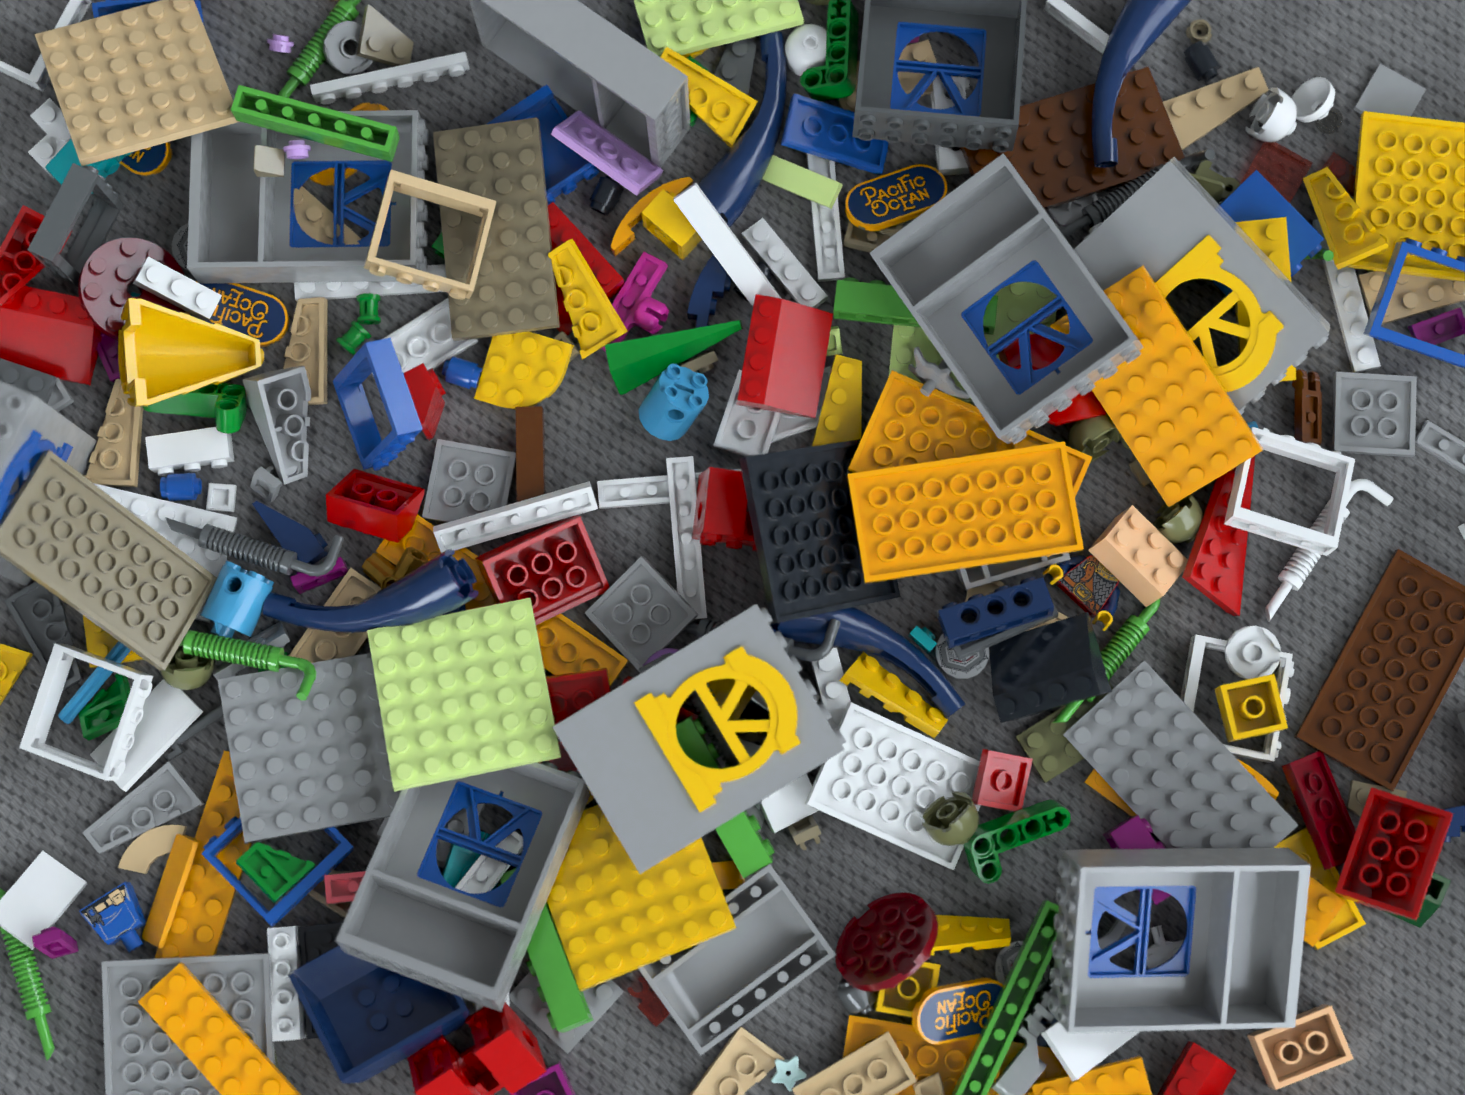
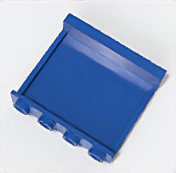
(561, 164)
(1260, 200)

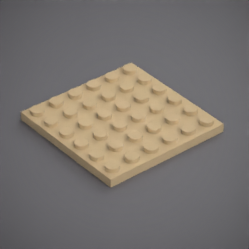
(136, 79)

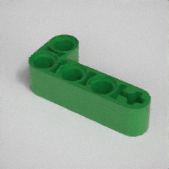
(841, 41)
(220, 401)
(1016, 835)

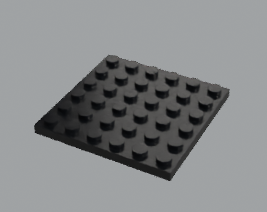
(808, 532)

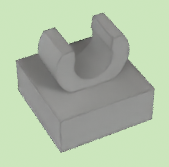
(265, 483)

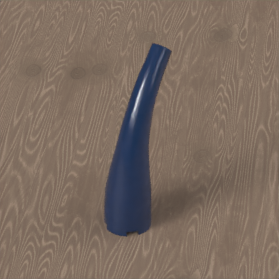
(1130, 38)
(743, 166)
(417, 597)
(867, 634)

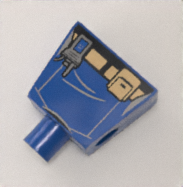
(117, 916)

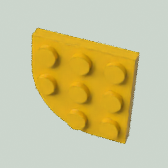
(522, 369)

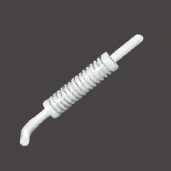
(1304, 560)

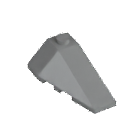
(281, 412)

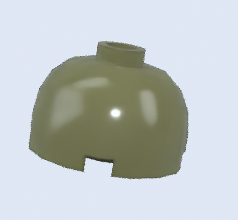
(1095, 433)
(1180, 521)
(187, 671)
(951, 819)

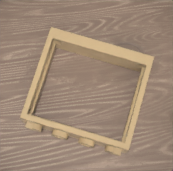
(440, 195)

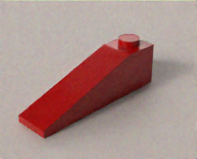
(16, 262)

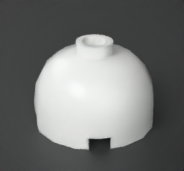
(806, 48)
(1276, 114)

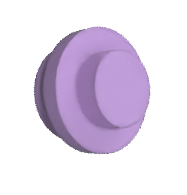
(280, 43)
(297, 149)

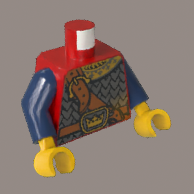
(1088, 585)

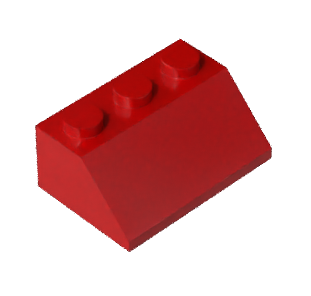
(426, 396)
(374, 505)
(1197, 1073)

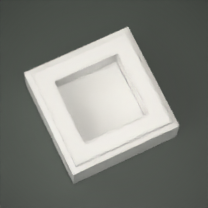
(221, 497)

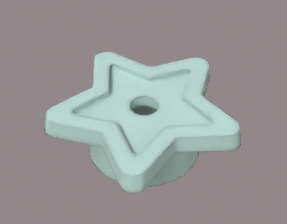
(788, 1065)

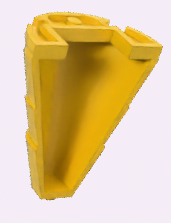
(176, 353)

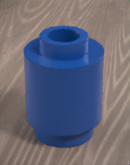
(462, 372)
(180, 487)

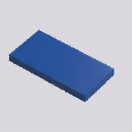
(828, 133)

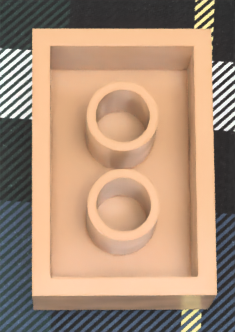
(1139, 556)
(1301, 1051)

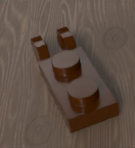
(1307, 407)

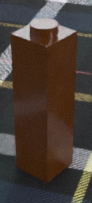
(530, 452)

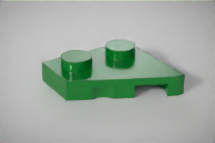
(105, 710)
(272, 869)

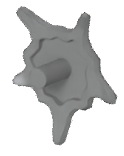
(935, 376)

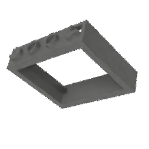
(63, 216)

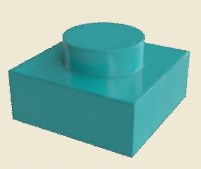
(923, 638)

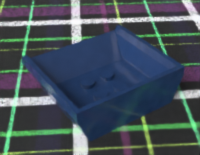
(370, 1013)

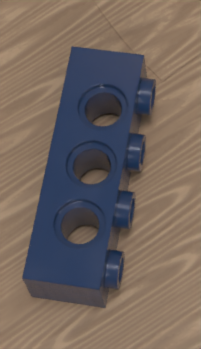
(986, 624)

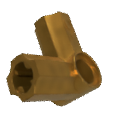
(385, 573)

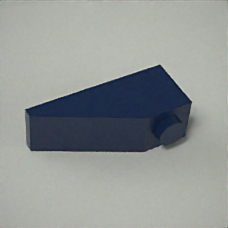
(293, 536)

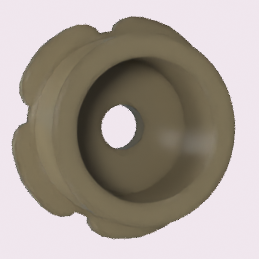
(1199, 25)

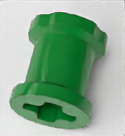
(368, 309)
(353, 337)

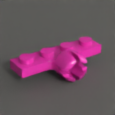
(634, 299)

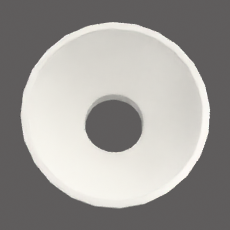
(1312, 94)

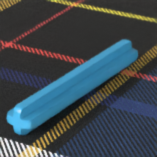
(92, 685)

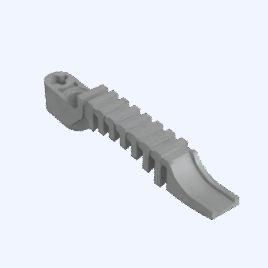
(1026, 1065)

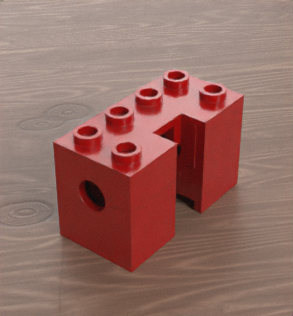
(722, 510)
(502, 1057)

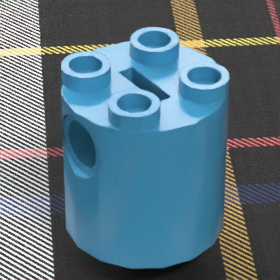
(673, 402)
(236, 600)

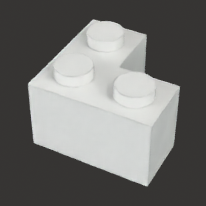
(52, 122)

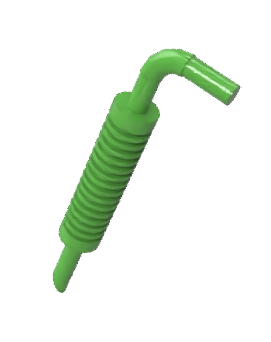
(313, 52)
(1117, 651)
(249, 655)
(30, 986)

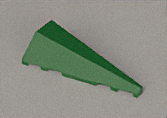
(644, 358)

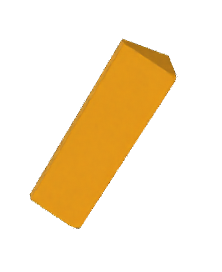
(170, 890)

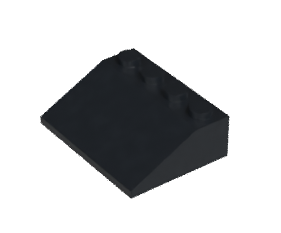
(1047, 668)

